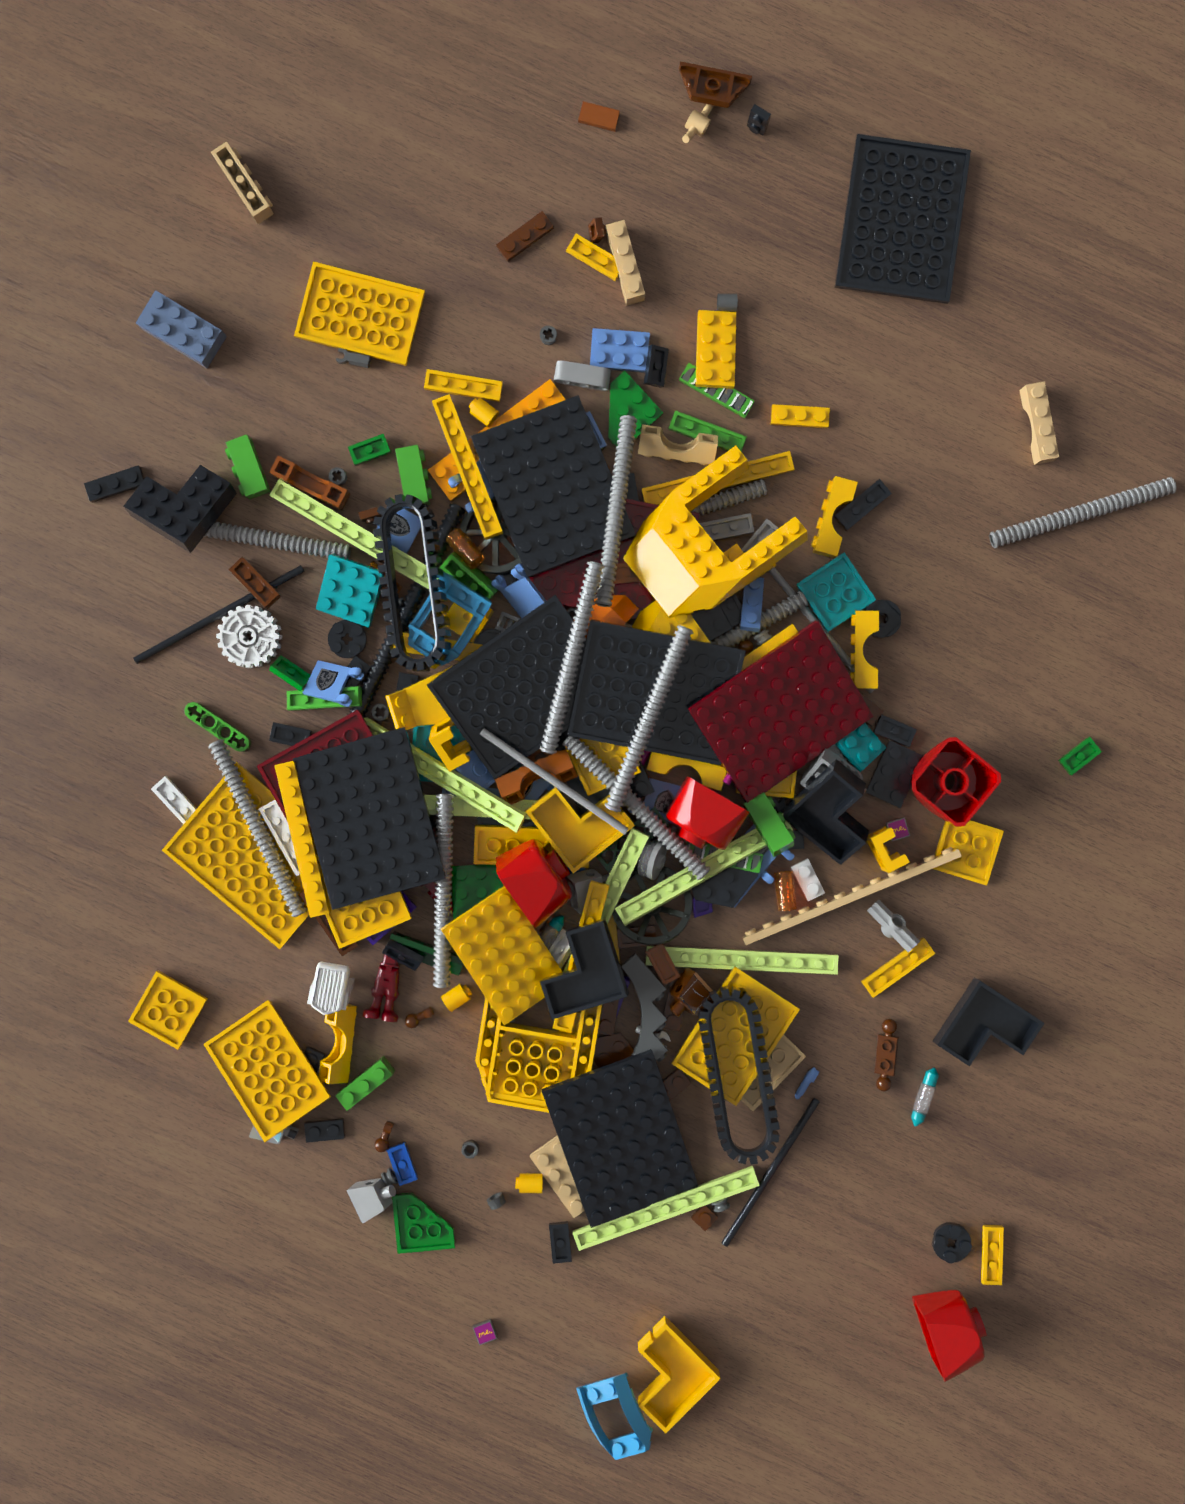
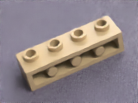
(243, 184)

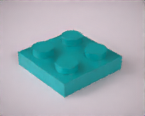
(861, 747)

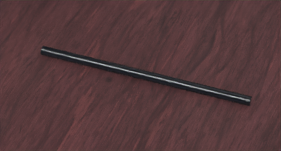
(770, 1172)

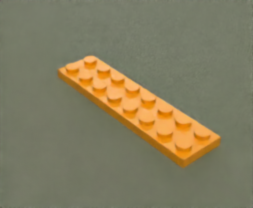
(540, 398)

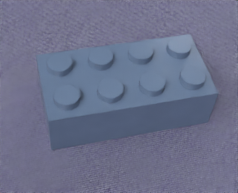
(181, 329)

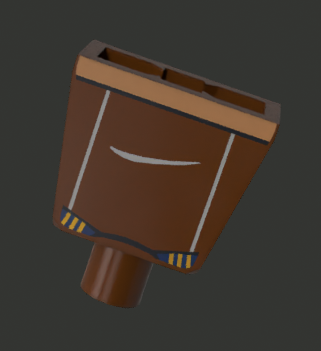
(689, 993)

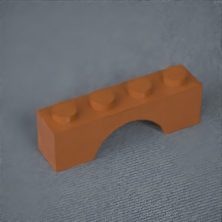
(310, 483)
(514, 784)

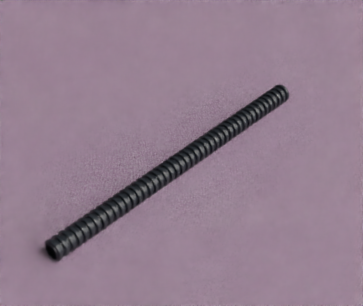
(407, 611)

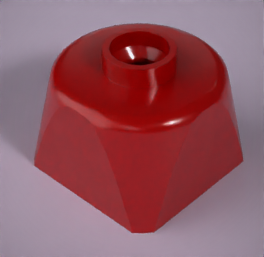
(972, 786)
(705, 815)
(534, 879)
(950, 1331)

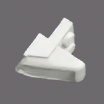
(330, 988)

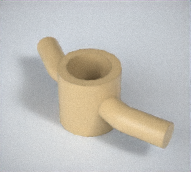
(697, 123)

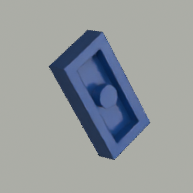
(402, 1163)

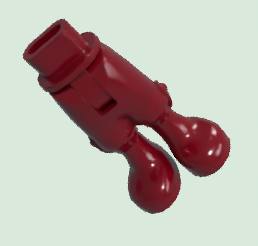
(385, 985)

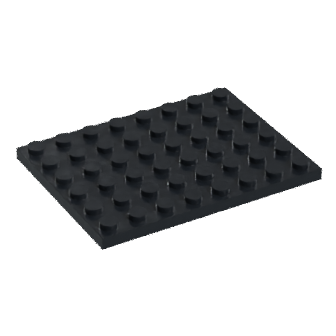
(902, 218)
(550, 485)
(619, 676)
(510, 686)
(369, 818)
(620, 1138)

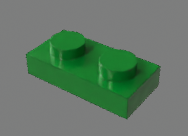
(369, 449)
(290, 673)
(1079, 756)

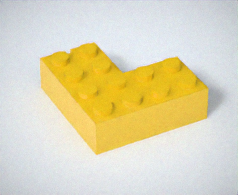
(575, 837)
(683, 1377)

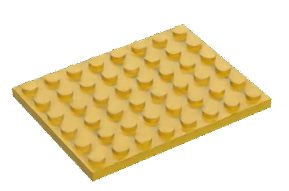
(226, 860)

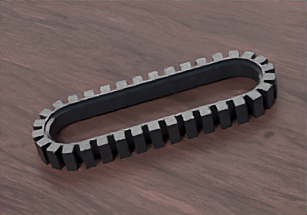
(391, 593)
(763, 1076)

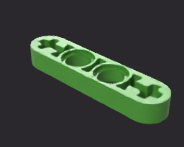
(217, 727)

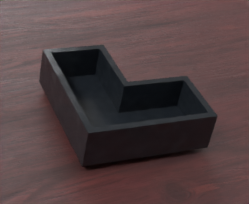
(185, 515)
(822, 814)
(596, 977)
(983, 1014)

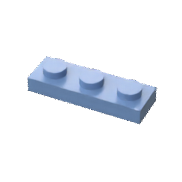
(752, 606)

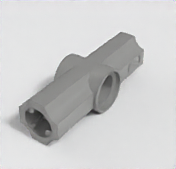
(893, 926)

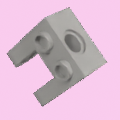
(821, 763)

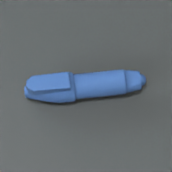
(808, 1078)

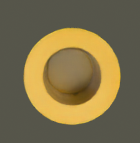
(483, 411)
(456, 997)
(529, 1183)

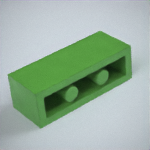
(247, 467)
(412, 473)
(470, 577)
(770, 824)
(365, 1083)

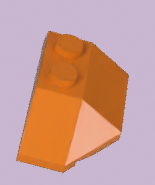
(619, 613)

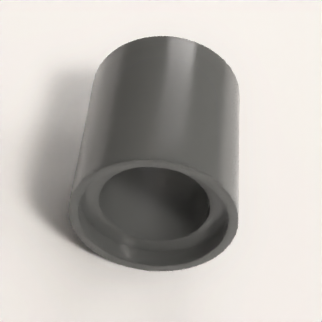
(727, 302)

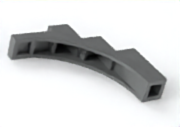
(652, 1019)

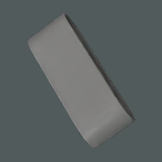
(582, 375)

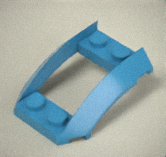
(462, 596)
(606, 1390)

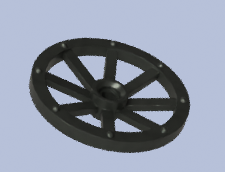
(495, 568)
(667, 936)

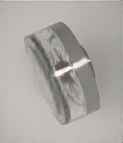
(652, 859)

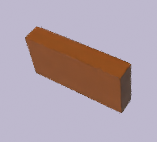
(599, 116)
(662, 964)

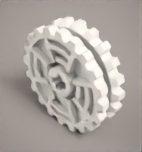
(262, 629)

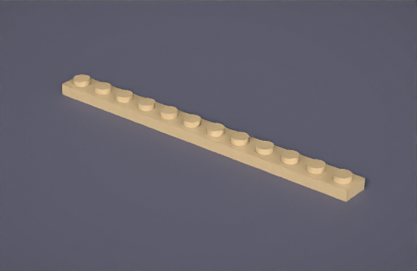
(857, 892)

